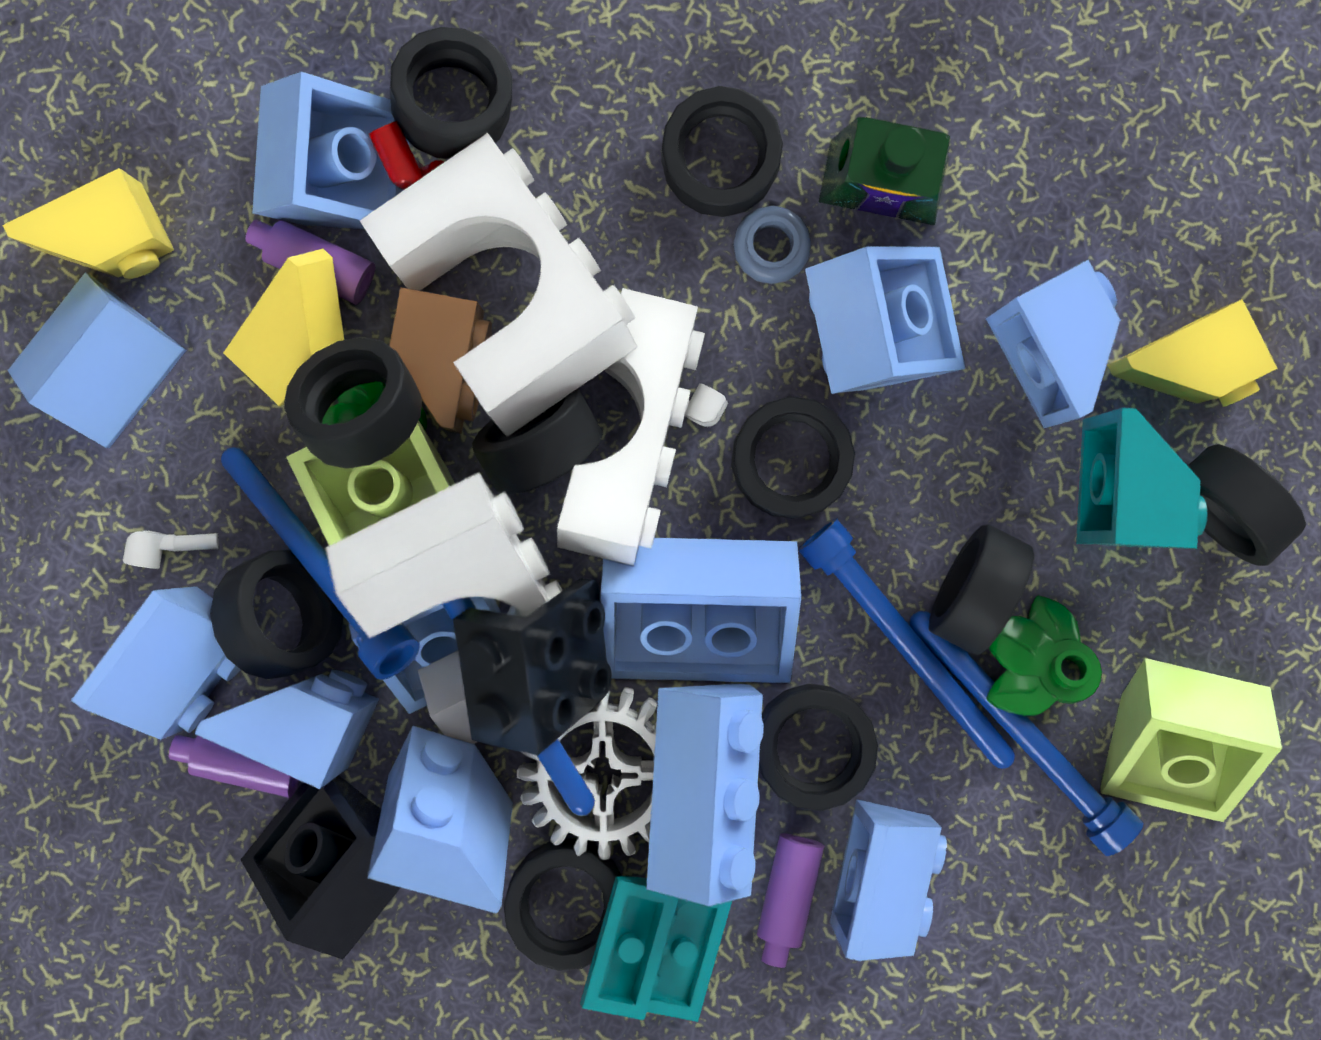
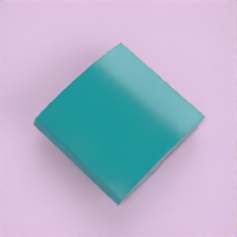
(653, 953)

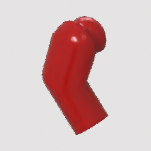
(398, 157)

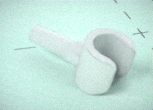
(706, 406)
(146, 547)

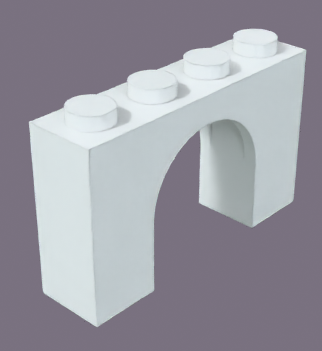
(571, 323)
(436, 553)

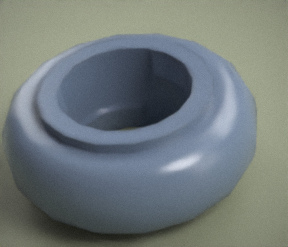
(768, 271)

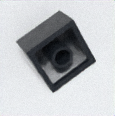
(316, 867)

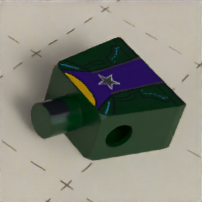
(887, 170)

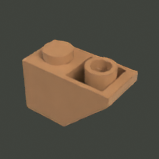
(431, 335)

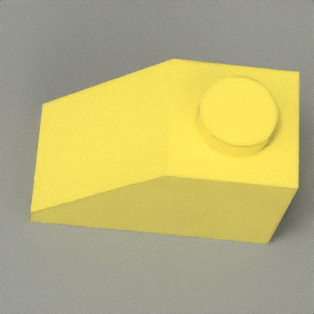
(98, 226)
(289, 323)
(1203, 359)

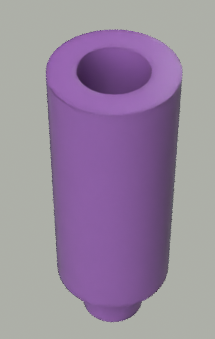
(285, 240)
(223, 765)
(789, 897)

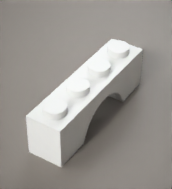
(610, 499)

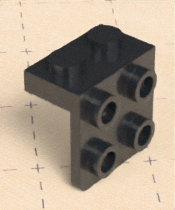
(535, 672)

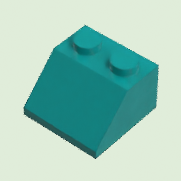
(1135, 486)

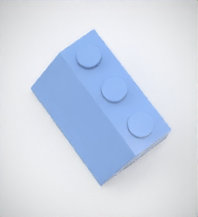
(703, 611)
(705, 792)

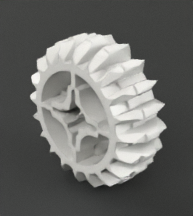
(633, 769)

